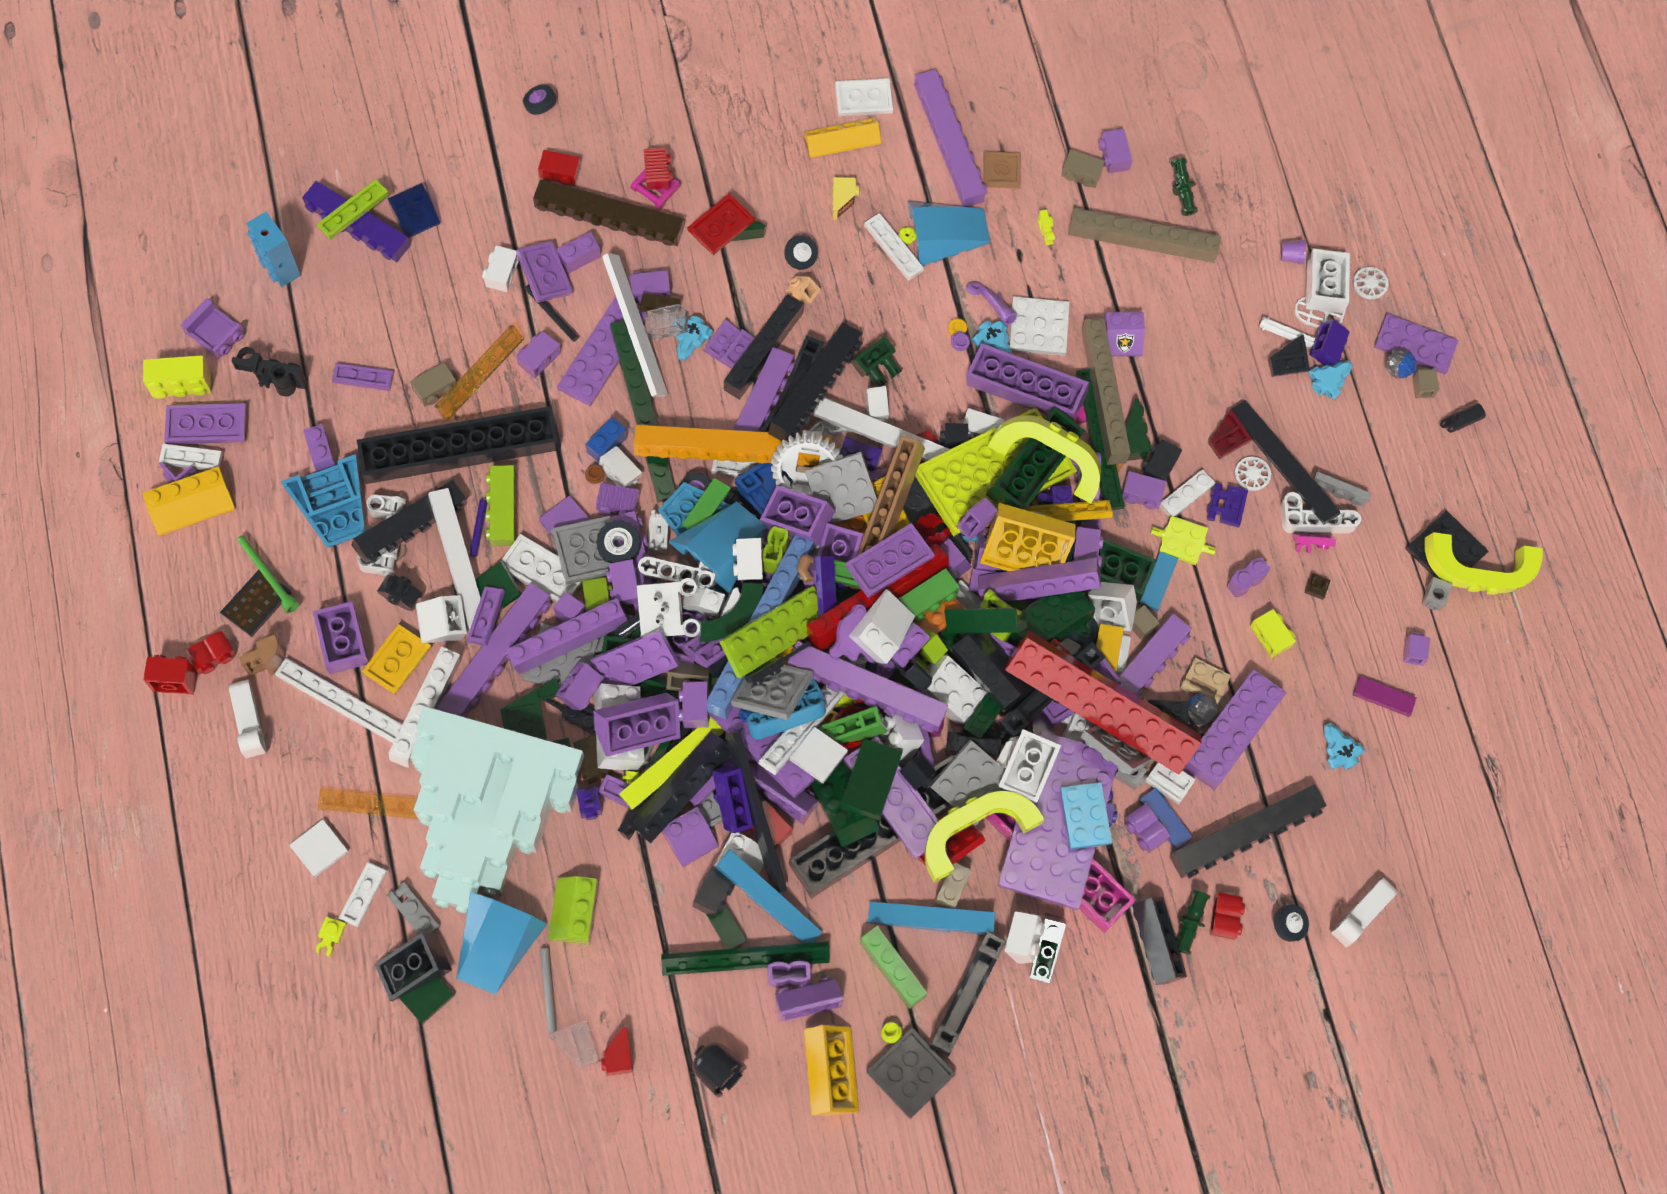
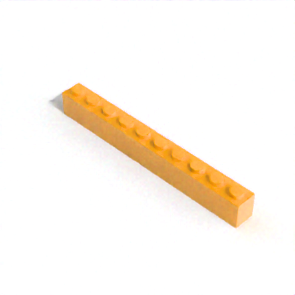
(711, 444)

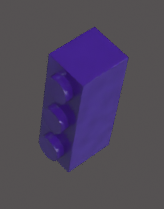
(732, 798)

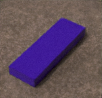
(825, 583)

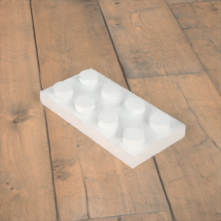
(537, 566)

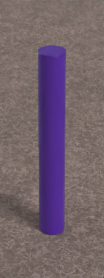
(478, 528)

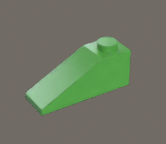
(856, 726)

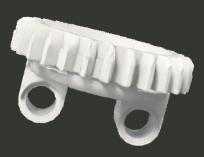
(787, 457)

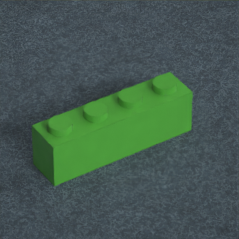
(930, 595)
(893, 967)

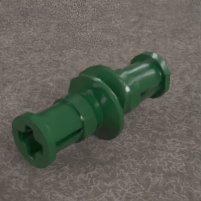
(1183, 187)
(1192, 921)

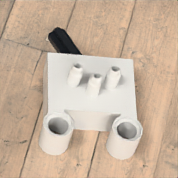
(661, 609)

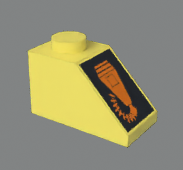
(844, 195)

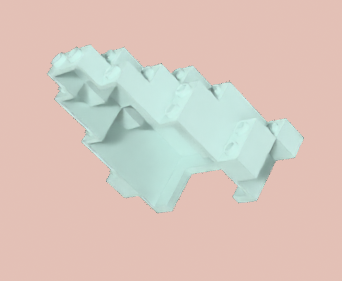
(484, 799)

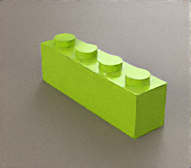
(502, 505)

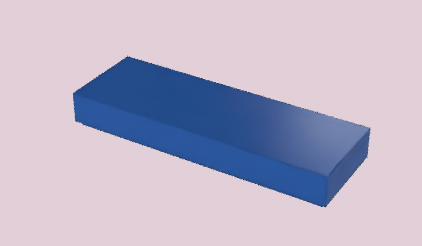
(1178, 833)

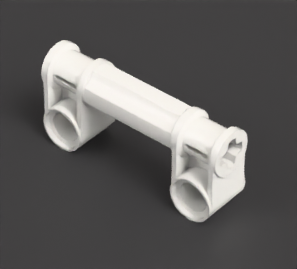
(387, 509)

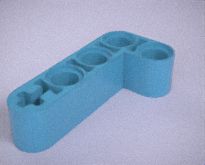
(808, 709)

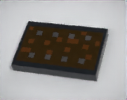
(253, 604)

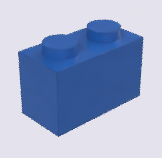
(606, 438)

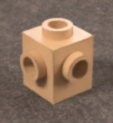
(803, 289)

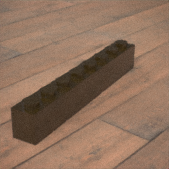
(608, 213)

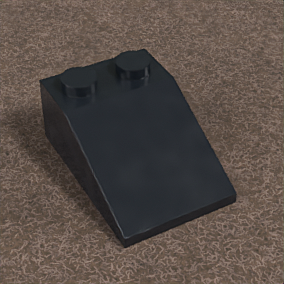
(418, 954)

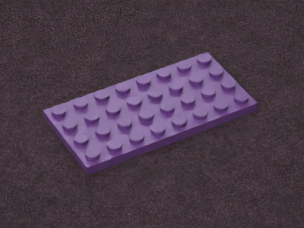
(1041, 858)

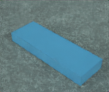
(1158, 581)

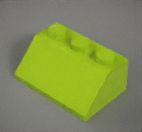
(573, 910)

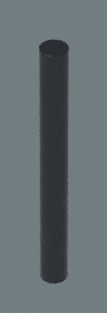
(555, 317)

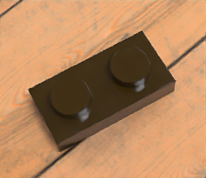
(655, 301)

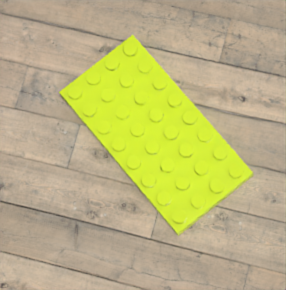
(967, 472)

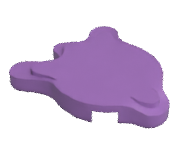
(844, 644)

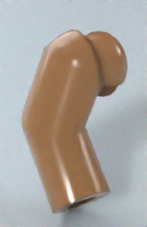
(803, 566)

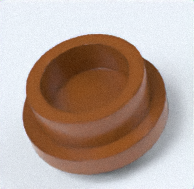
(594, 474)

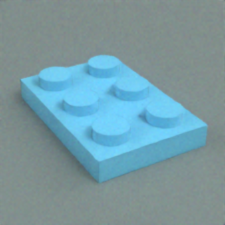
(1085, 816)

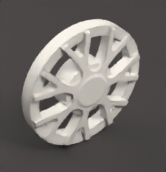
(1370, 283)
(1252, 473)

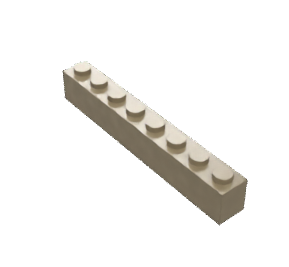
(1144, 235)
(1105, 391)

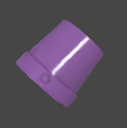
(1293, 251)

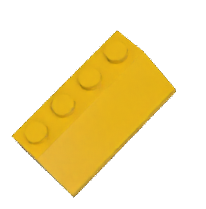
(188, 501)
(831, 1070)

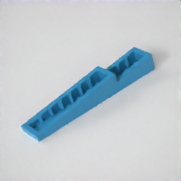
(767, 898)
(931, 918)

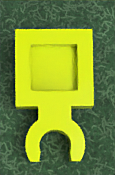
(1045, 223)
(331, 933)

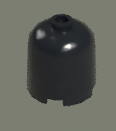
(717, 1067)

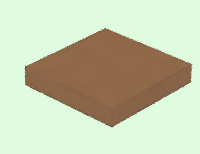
(1002, 169)

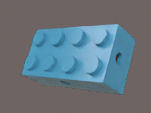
(272, 249)

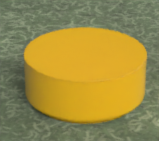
(957, 325)

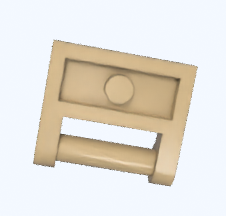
(1206, 676)

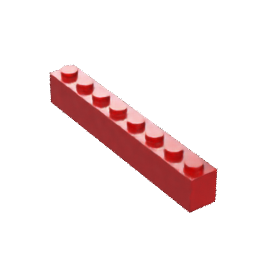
(823, 630)

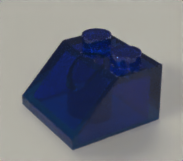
(414, 210)

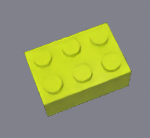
(177, 376)

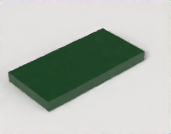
(871, 779)

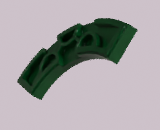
(736, 617)

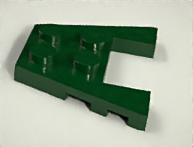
(526, 713)

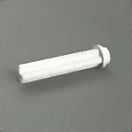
(1285, 331)

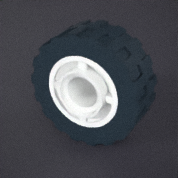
(612, 532)

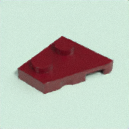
(1229, 436)

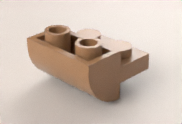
(267, 656)

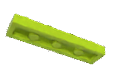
(352, 209)

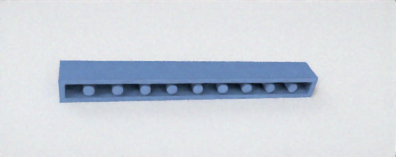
(778, 591)

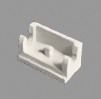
(619, 468)
(657, 534)

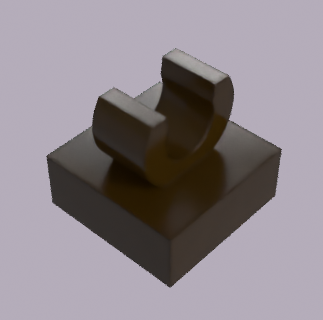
(1317, 586)

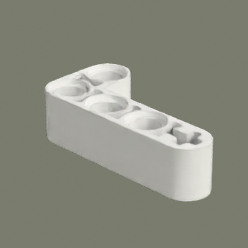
(1301, 518)
(677, 572)
(248, 723)
(1364, 912)

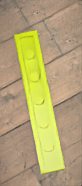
(662, 769)

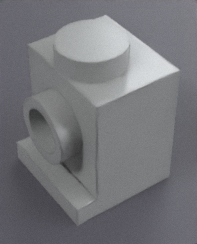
(1132, 780)

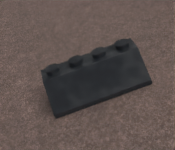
(987, 665)

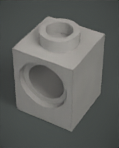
(1440, 587)

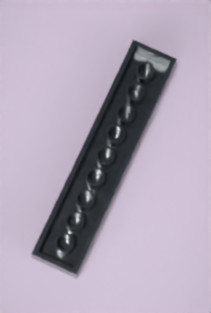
(457, 445)
(829, 862)

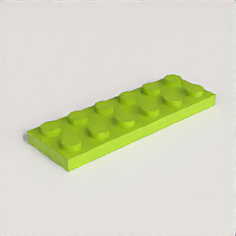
(771, 633)

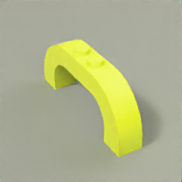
(1058, 439)
(1442, 561)
(1005, 802)

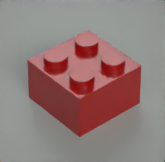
(170, 674)

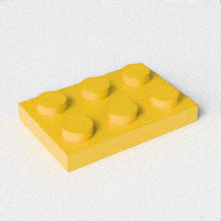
(396, 659)

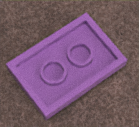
(544, 271)

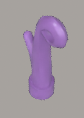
(1006, 314)

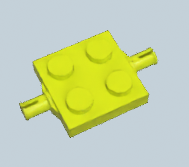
(1183, 540)

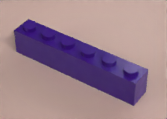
(367, 228)

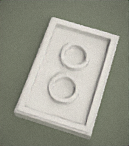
(864, 97)

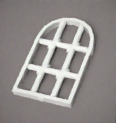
(1310, 315)

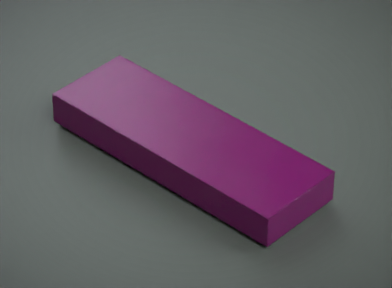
(1384, 696)

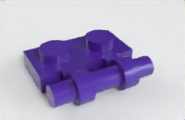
(1233, 507)

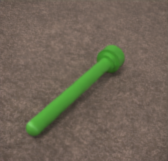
(288, 602)

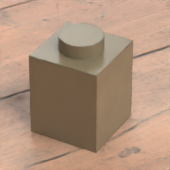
(1425, 383)
(1144, 622)

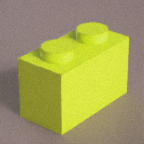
(1273, 633)

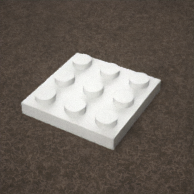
(1039, 326)

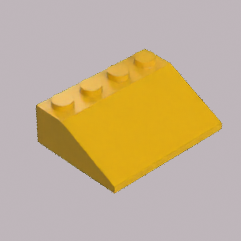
(1026, 540)

